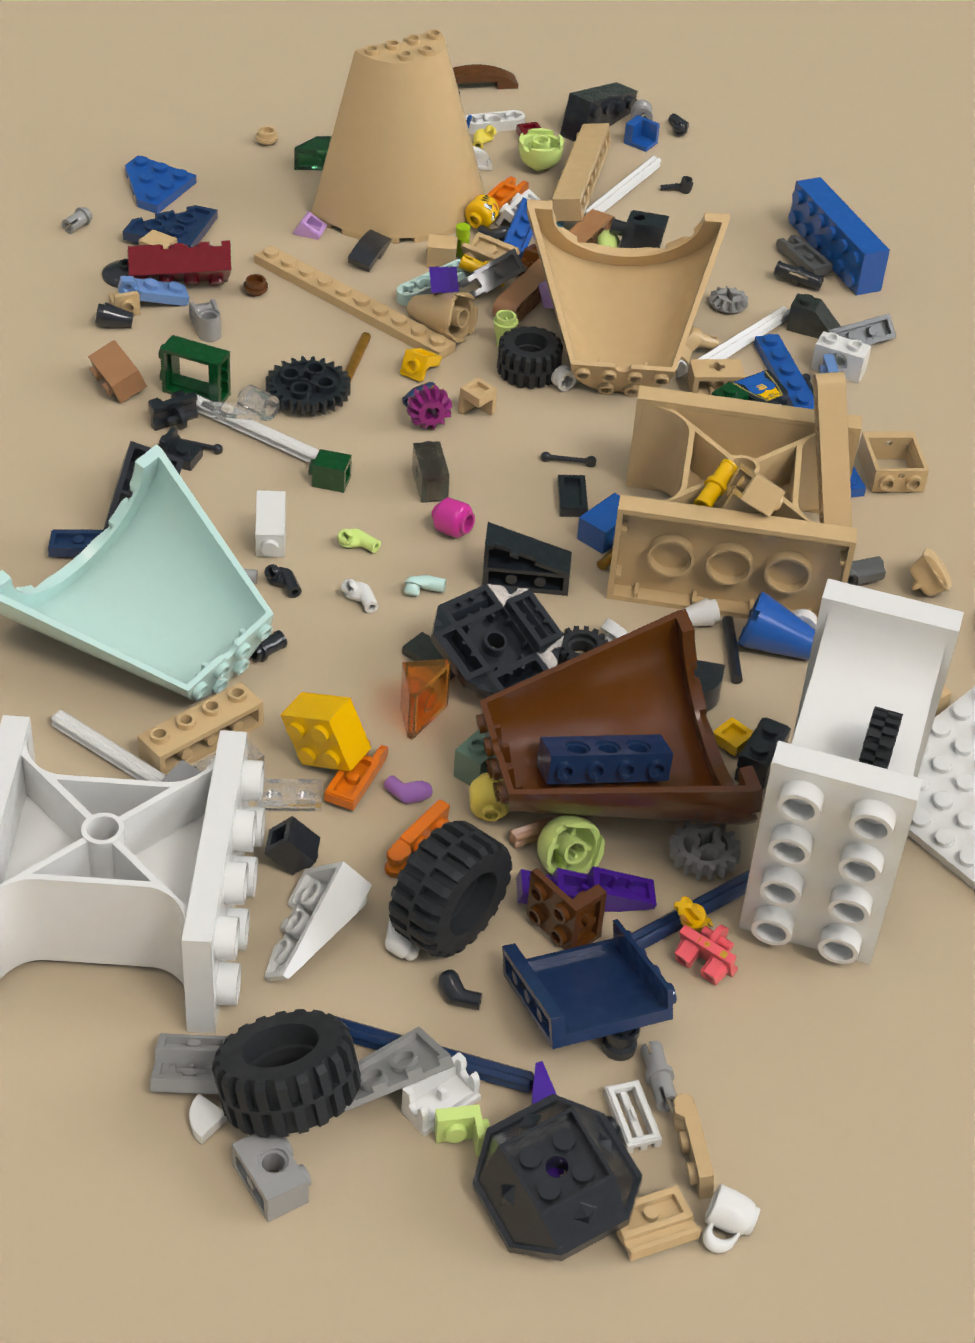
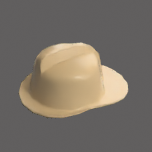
(930, 574)

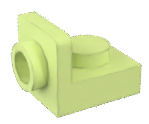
(460, 1124)

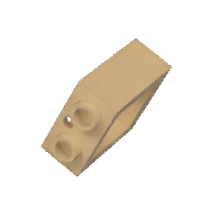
(902, 446)

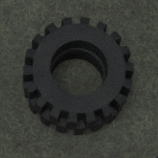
(529, 356)

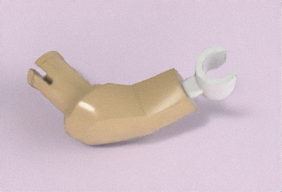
(695, 340)

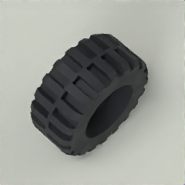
(450, 888)
(286, 1073)

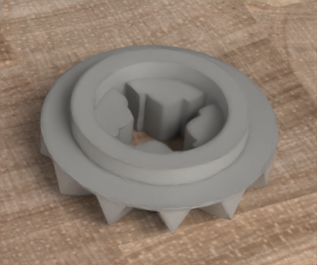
(721, 299)

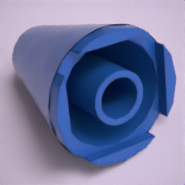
(776, 630)

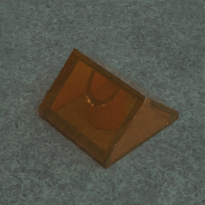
(423, 693)

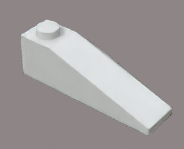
(320, 907)

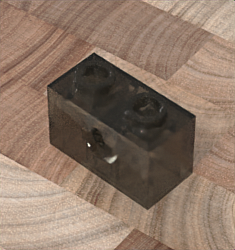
(430, 471)

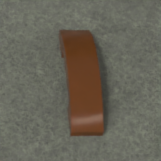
(485, 73)

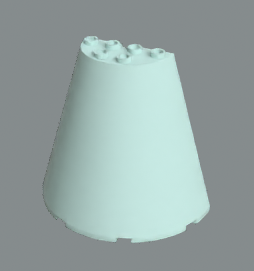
(152, 591)

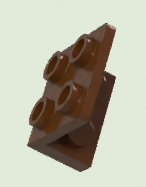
(565, 919)

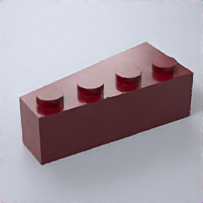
(180, 263)

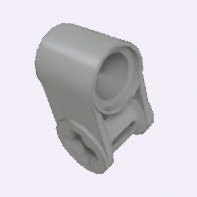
(206, 320)

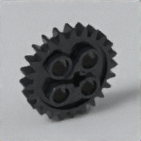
(309, 385)

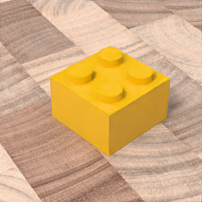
(325, 731)

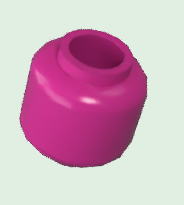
(453, 517)

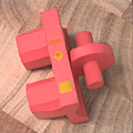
(711, 947)

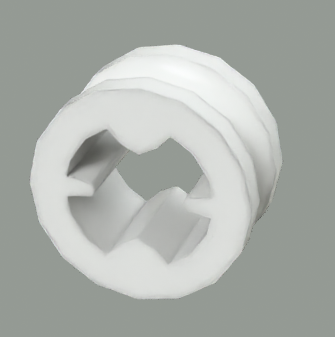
(563, 378)

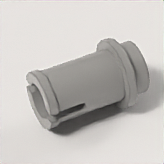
(81, 217)

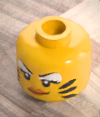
(482, 211)

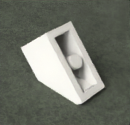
(270, 523)

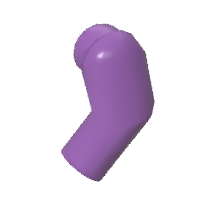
(408, 792)

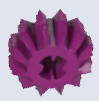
(429, 406)

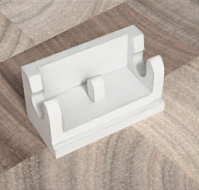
(439, 1091)

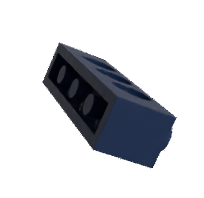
(604, 759)

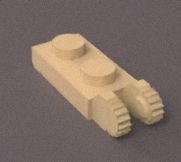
(693, 1142)

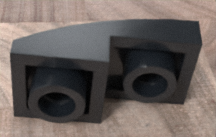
(368, 250)

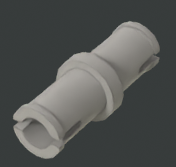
(659, 1075)

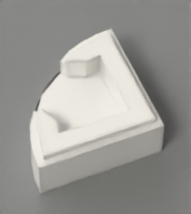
(483, 159)
(205, 1118)

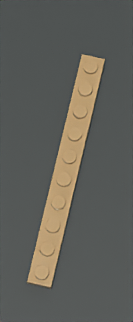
(353, 302)

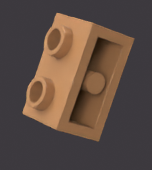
(116, 371)

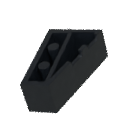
(525, 562)

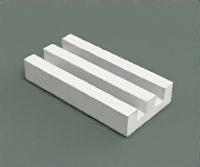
(640, 1140)

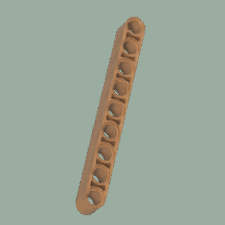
(524, 292)

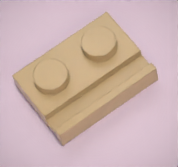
(658, 1224)

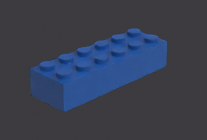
(839, 235)

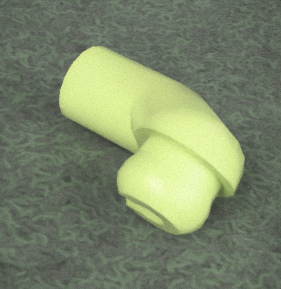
(357, 538)

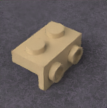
(486, 248)

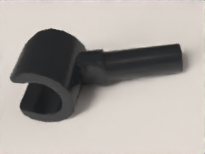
(684, 186)

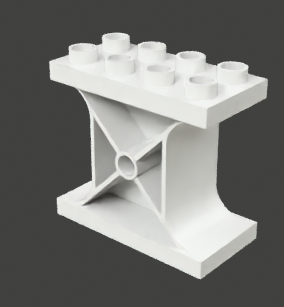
(830, 822)
(131, 868)

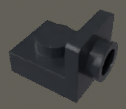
(184, 450)

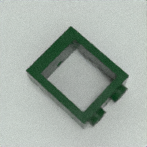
(218, 368)

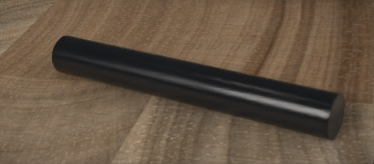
(732, 650)

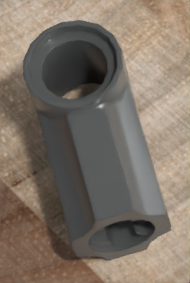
(866, 571)

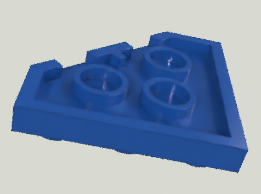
(156, 183)

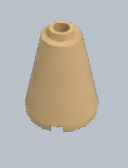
(445, 313)

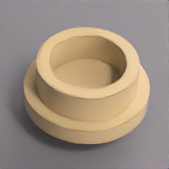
(267, 135)

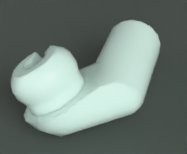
(426, 582)

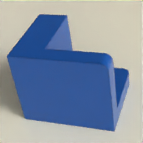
(641, 133)

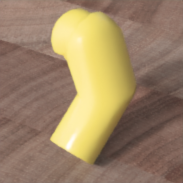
(483, 136)

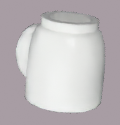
(730, 1213)

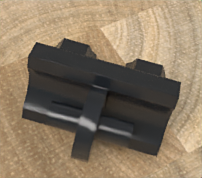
(173, 411)

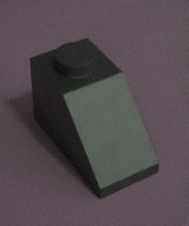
(810, 316)

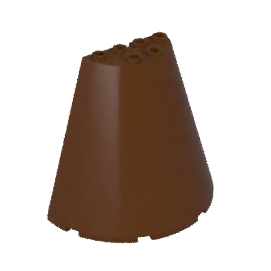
(620, 688)

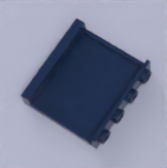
(590, 989)

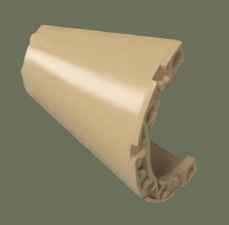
(399, 145)
(624, 308)

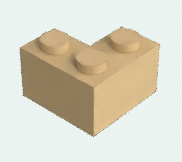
(751, 493)

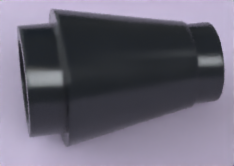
(113, 316)

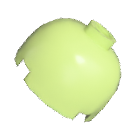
(540, 148)
(570, 844)

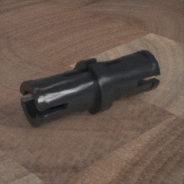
(814, 281)

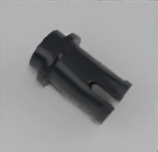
(269, 646)

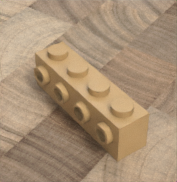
(197, 729)

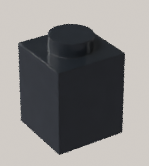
(292, 845)

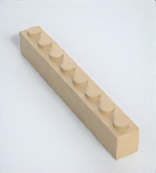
(581, 172)

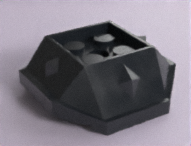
(500, 618)
(550, 1213)

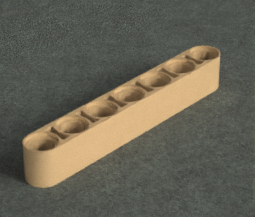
(832, 448)

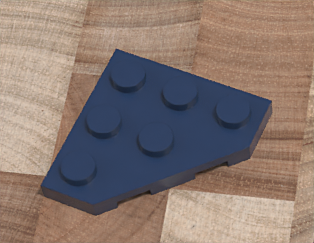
(186, 226)

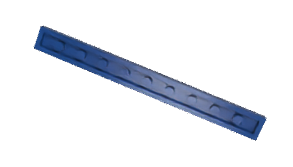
(782, 366)

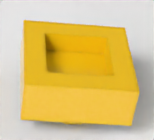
(732, 736)

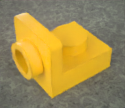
(417, 362)

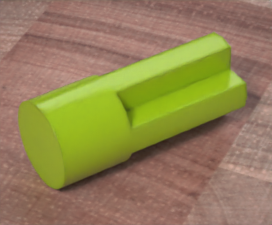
(463, 235)

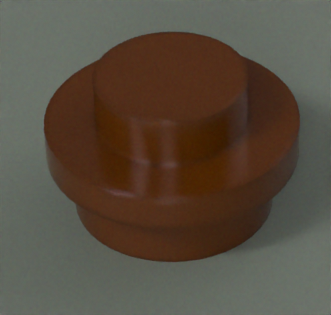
(255, 285)

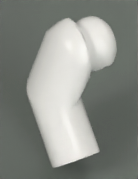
(360, 592)

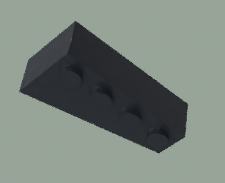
(595, 106)

